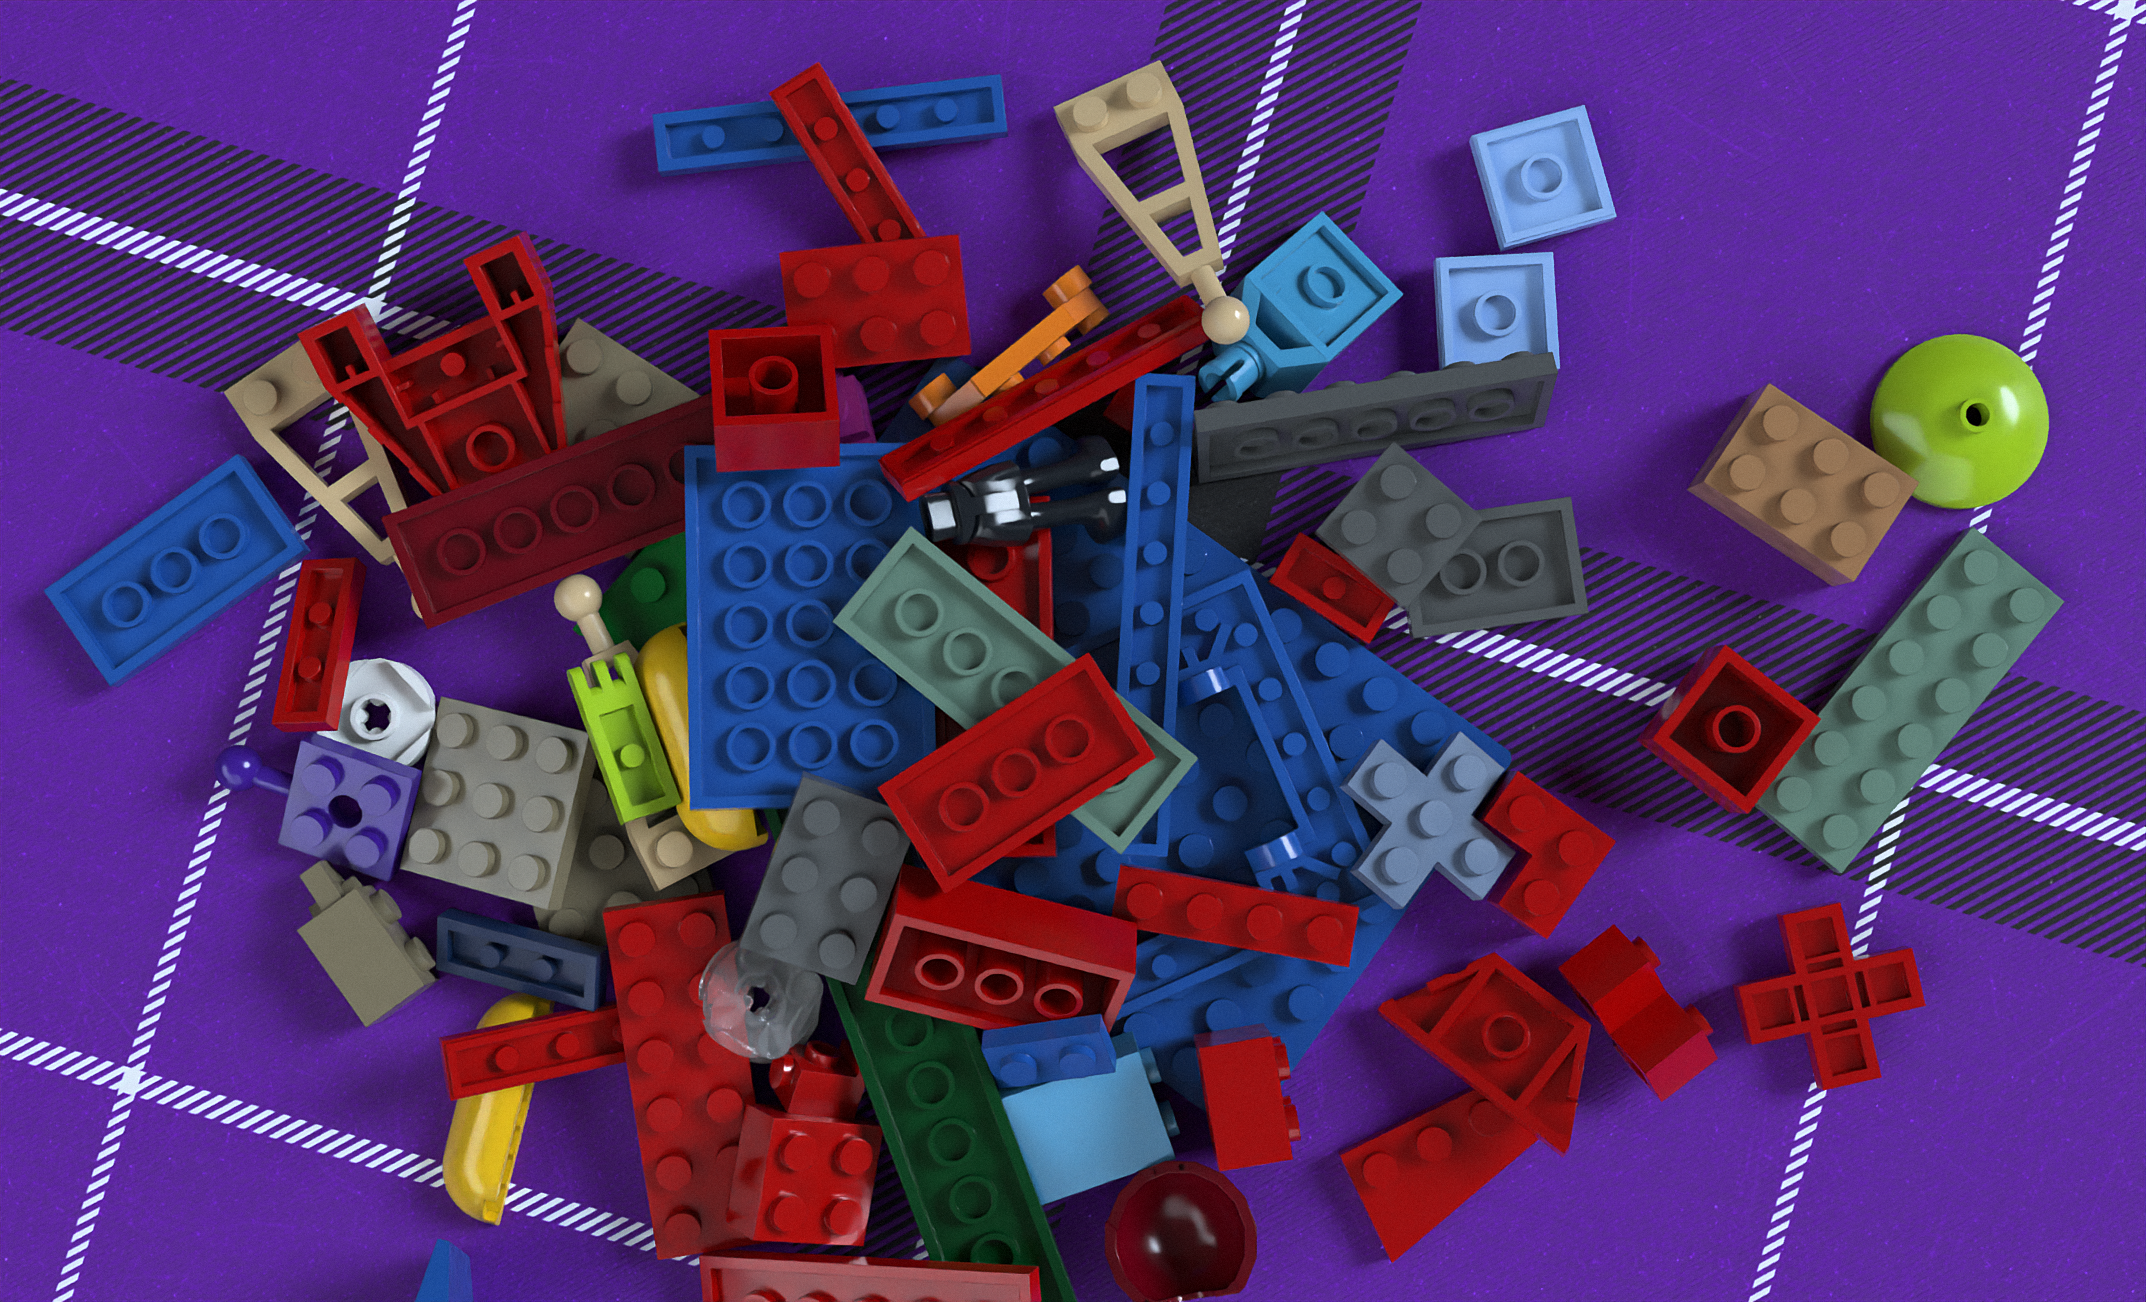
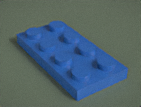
(177, 571)

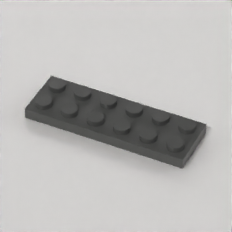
(1366, 417)

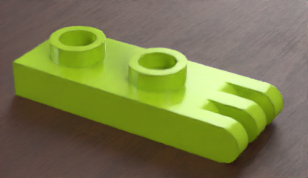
(624, 740)

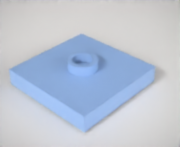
(1542, 178)
(1495, 307)

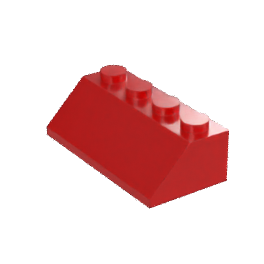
(998, 956)

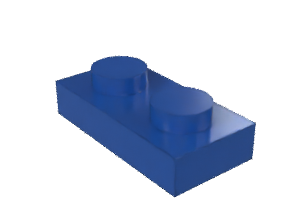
(1049, 1051)

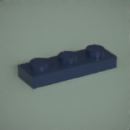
(522, 959)

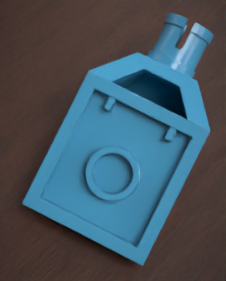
(1303, 313)

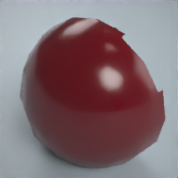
(1180, 1235)

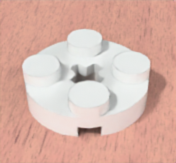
(410, 706)

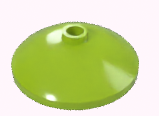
(1924, 428)

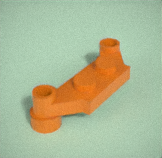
(1074, 307)

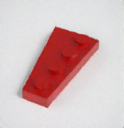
(1431, 1165)

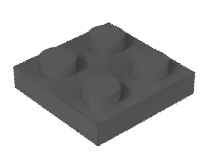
(1399, 525)

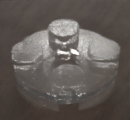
(771, 1028)

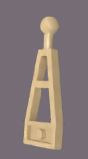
(1123, 113)
(283, 394)
(668, 848)

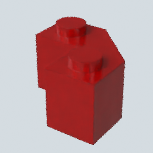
(1650, 1029)

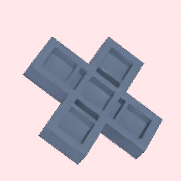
(1427, 820)

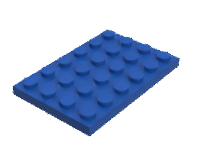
(766, 665)

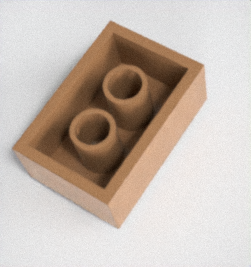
(1803, 485)

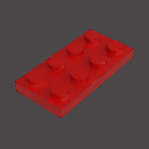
(1016, 772)

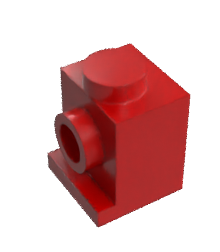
(818, 1080)

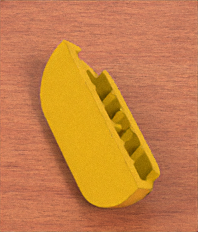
(664, 685)
(489, 1128)

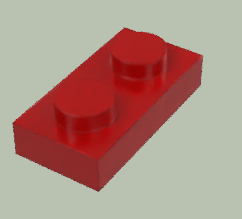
(1331, 588)

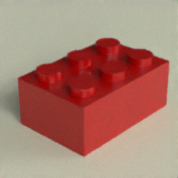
(882, 298)

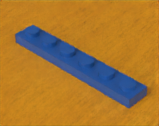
(887, 116)

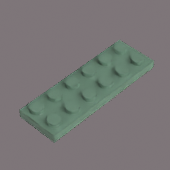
(980, 654)
(1907, 697)

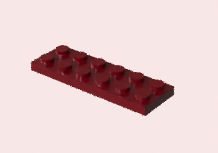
(549, 515)

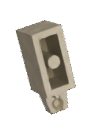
(364, 945)

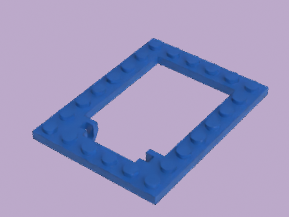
(1224, 645)

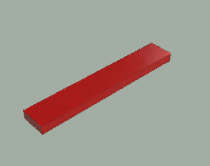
(1044, 398)

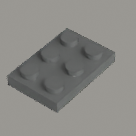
(1508, 572)
(827, 880)

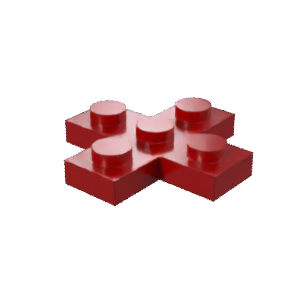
(1829, 995)

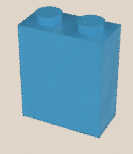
(1093, 1126)

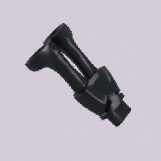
(995, 506)

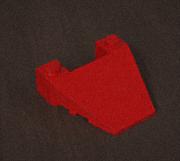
(468, 396)

